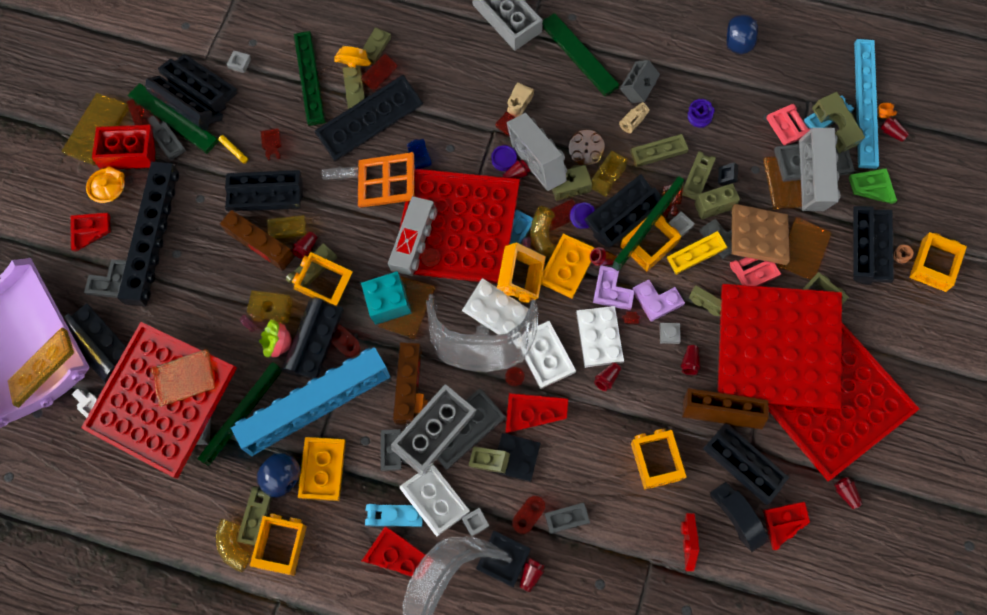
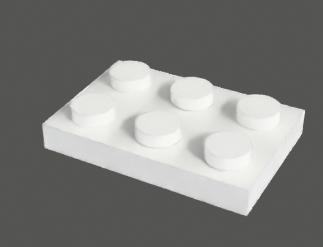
(494, 308)
(599, 336)
(548, 357)
(434, 500)

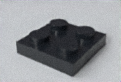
(522, 456)
(500, 569)

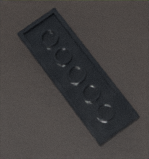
(368, 118)

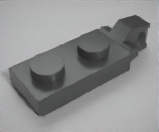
(166, 138)

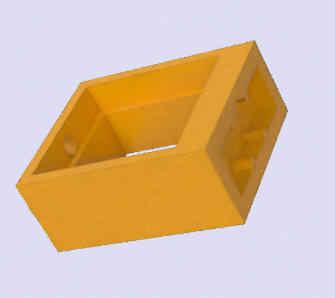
(642, 256)
(306, 262)
(534, 276)
(932, 277)
(651, 482)
(261, 541)

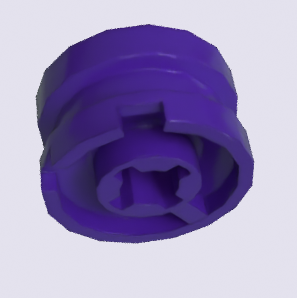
(697, 119)

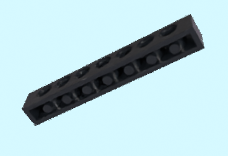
(149, 206)

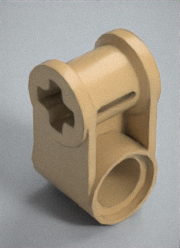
(519, 99)

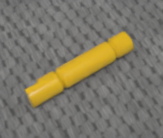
(232, 148)

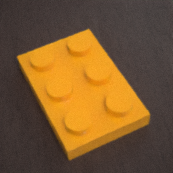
(567, 266)
(322, 469)

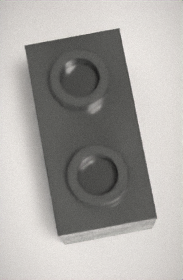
(640, 81)

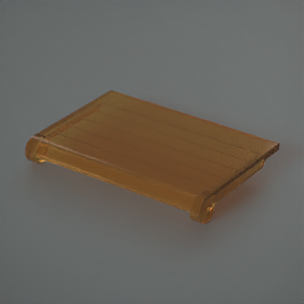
(783, 194)
(806, 248)
(417, 295)
(183, 377)

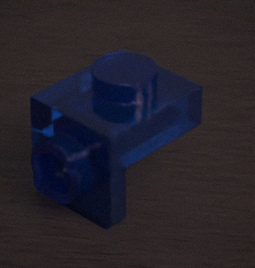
(421, 155)

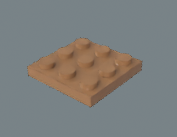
(760, 234)

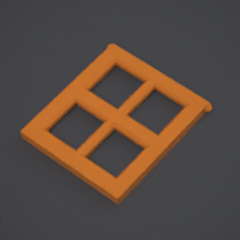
(386, 197)

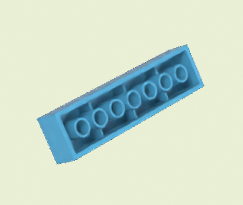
(310, 402)

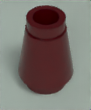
(894, 129)
(517, 170)
(304, 245)
(602, 257)
(691, 362)
(607, 377)
(847, 490)
(532, 572)

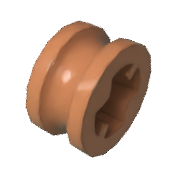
(897, 255)

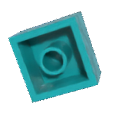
(386, 298)

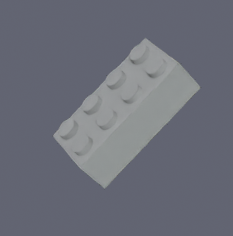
(511, 19)
(537, 151)
(819, 169)
(433, 429)

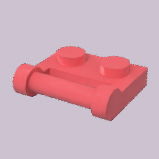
(785, 127)
(755, 275)

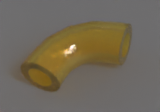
(540, 231)
(229, 548)

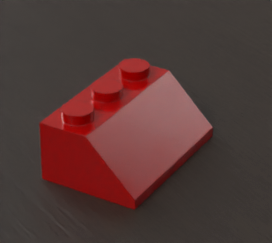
(124, 147)

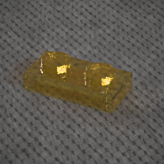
(287, 226)

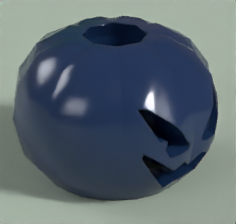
(742, 34)
(278, 474)

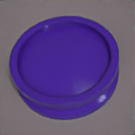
(503, 157)
(579, 213)

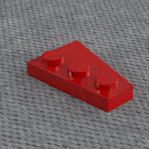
(532, 411)
(394, 553)

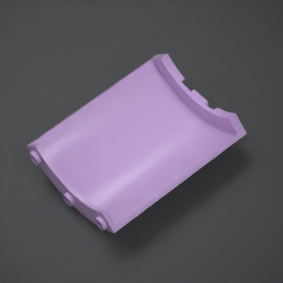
(26, 324)

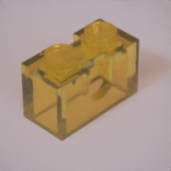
(614, 167)
(261, 301)

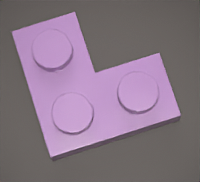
(607, 292)
(654, 304)

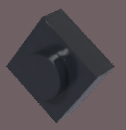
(728, 174)

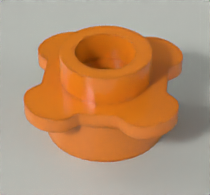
(886, 110)

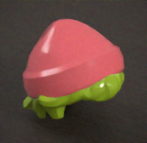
(275, 339)

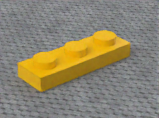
(696, 252)

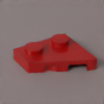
(88, 228)
(785, 521)
(690, 541)

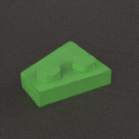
(873, 185)

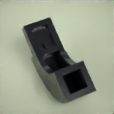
(741, 515)

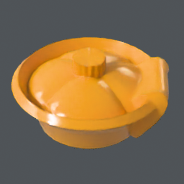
(352, 56)
(105, 185)

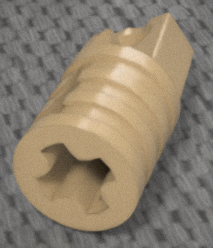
(634, 117)

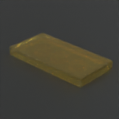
(100, 113)
(40, 367)

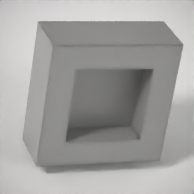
(239, 61)
(681, 223)
(669, 333)
(475, 522)

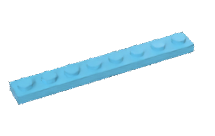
(866, 103)

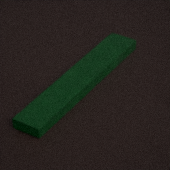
(580, 55)
(309, 78)
(192, 133)
(648, 223)
(241, 412)

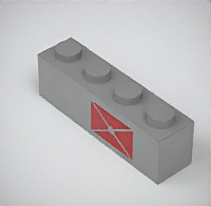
(412, 236)

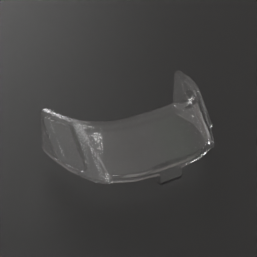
(482, 352)
(439, 567)

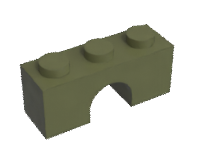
(834, 109)

